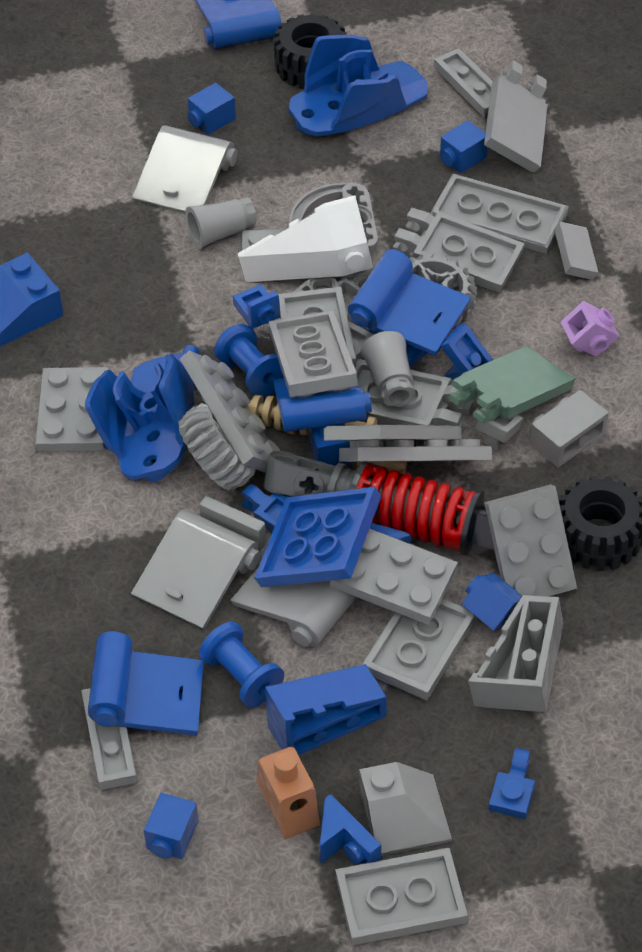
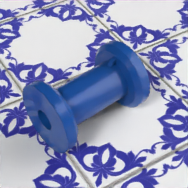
(238, 348)
(226, 648)

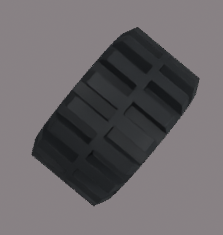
(295, 41)
(605, 501)

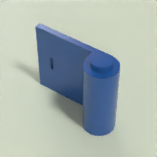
(238, 21)
(407, 304)
(320, 408)
(143, 688)

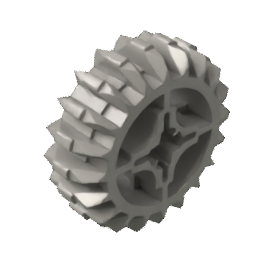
(448, 275)
(212, 448)

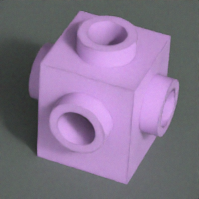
(590, 328)

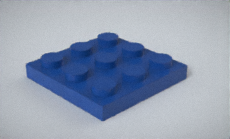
(318, 537)

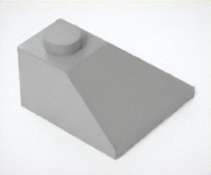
(402, 808)

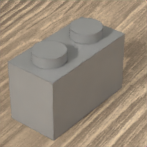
(568, 428)

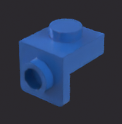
(257, 306)

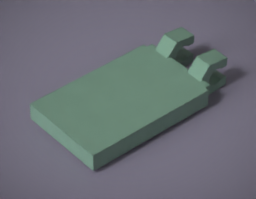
(510, 384)

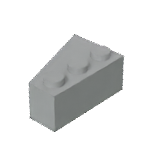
(523, 660)

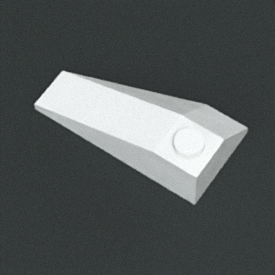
(316, 247)

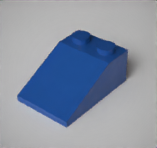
(26, 298)

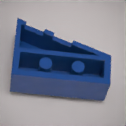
(323, 707)

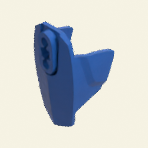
(350, 89)
(142, 415)

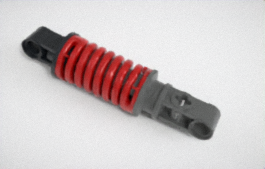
(403, 504)

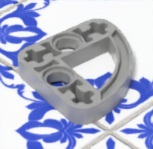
(337, 191)

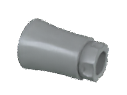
(219, 220)
(390, 367)

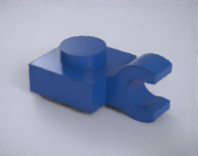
(264, 507)
(513, 791)

